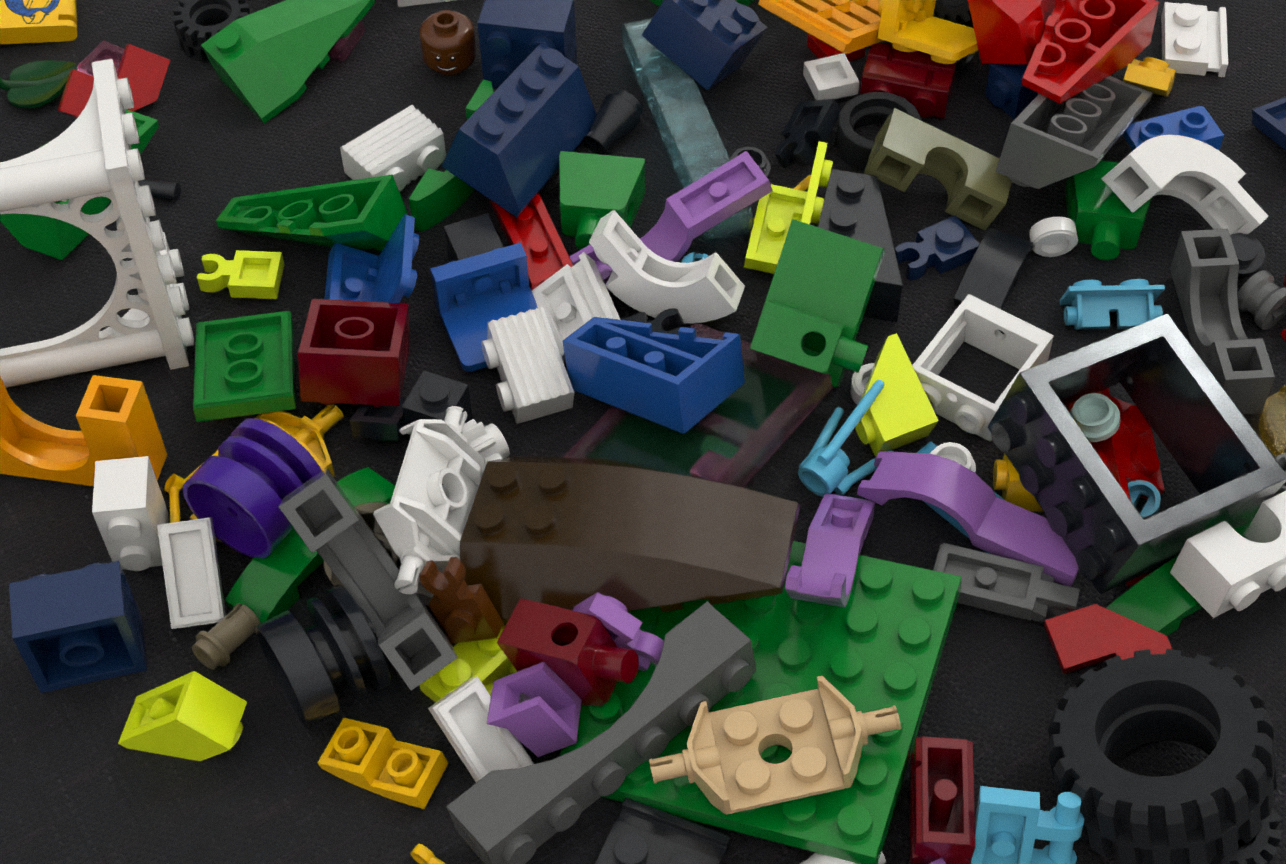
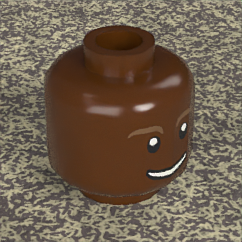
(448, 42)

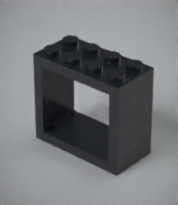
(1186, 412)

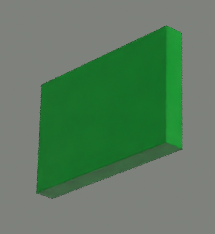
(826, 278)
(244, 366)

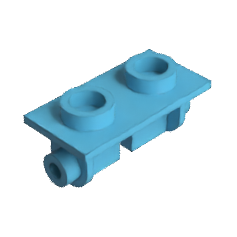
(1092, 302)

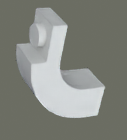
(1192, 173)

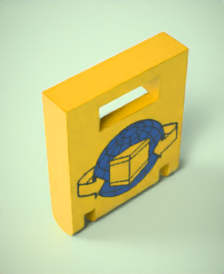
(37, 21)

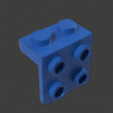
(374, 278)
(478, 291)

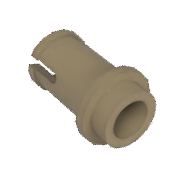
(228, 634)

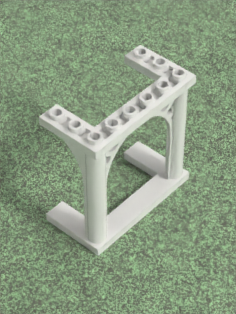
(87, 163)

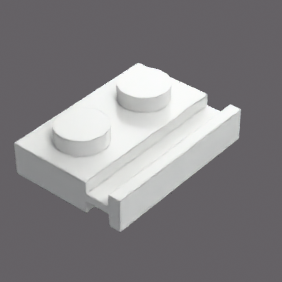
(1194, 39)
(574, 298)

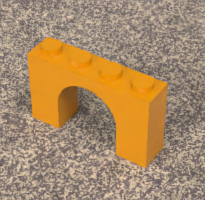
(113, 424)

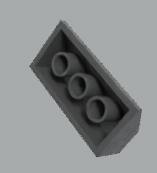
(1067, 138)

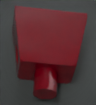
(571, 645)

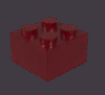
(354, 352)

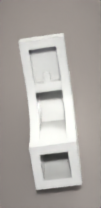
(654, 284)

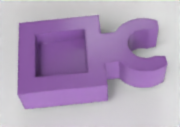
(623, 628)

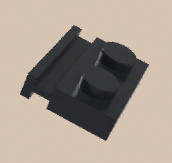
(658, 837)

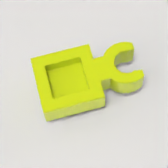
(247, 276)

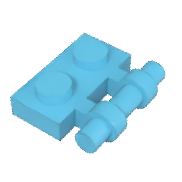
(1012, 820)

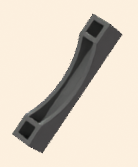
(521, 808)

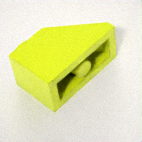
(901, 408)
(185, 719)

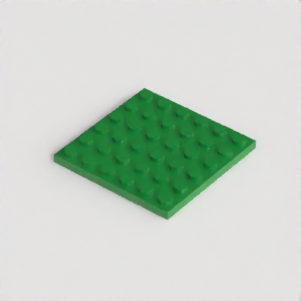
(872, 651)

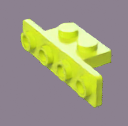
(777, 211)

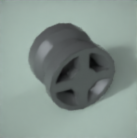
(1262, 299)

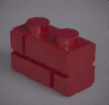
(910, 76)
(941, 801)

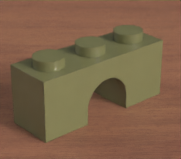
(968, 173)

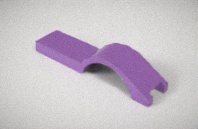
(698, 209)
(988, 520)
(831, 551)

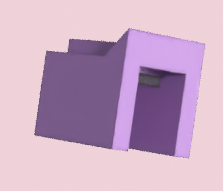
(536, 709)

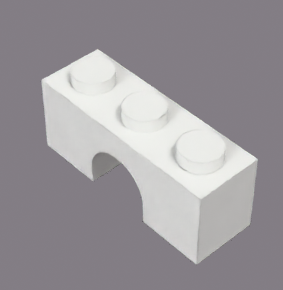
(1231, 571)

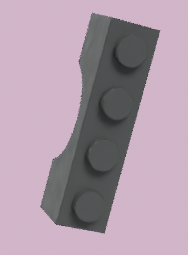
(1206, 287)

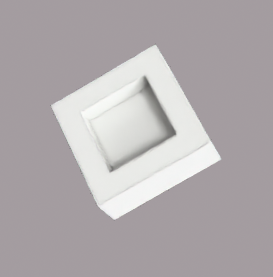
(831, 77)

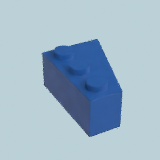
(654, 373)

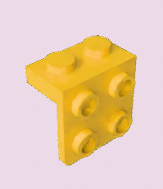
(914, 28)

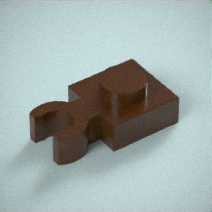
(460, 608)

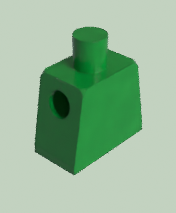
(596, 186)
(1100, 213)
(783, 334)

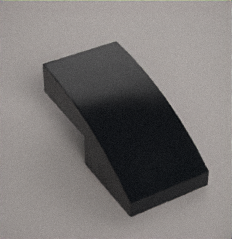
(994, 268)

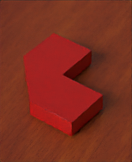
(141, 67)
(1097, 635)

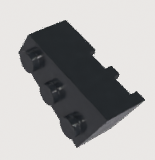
(857, 211)

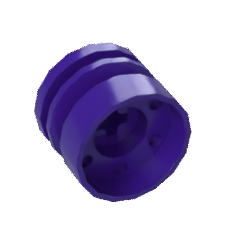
(247, 485)

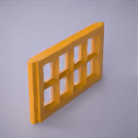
(839, 23)

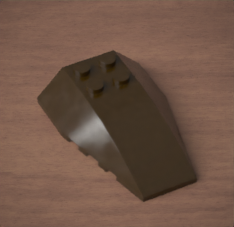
(622, 530)

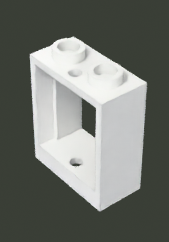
(979, 326)

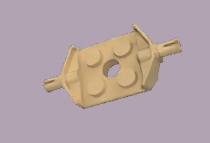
(813, 724)

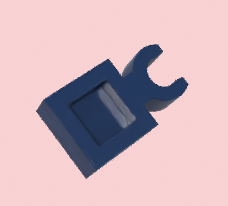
(940, 245)

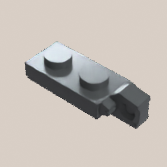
(1006, 584)

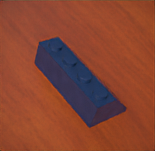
(518, 132)

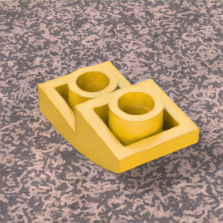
(1151, 75)
(381, 764)

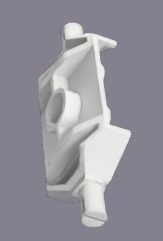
(423, 516)

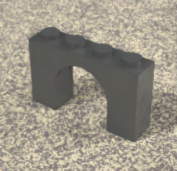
(355, 555)

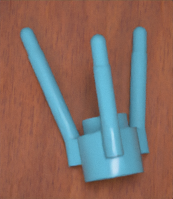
(826, 464)

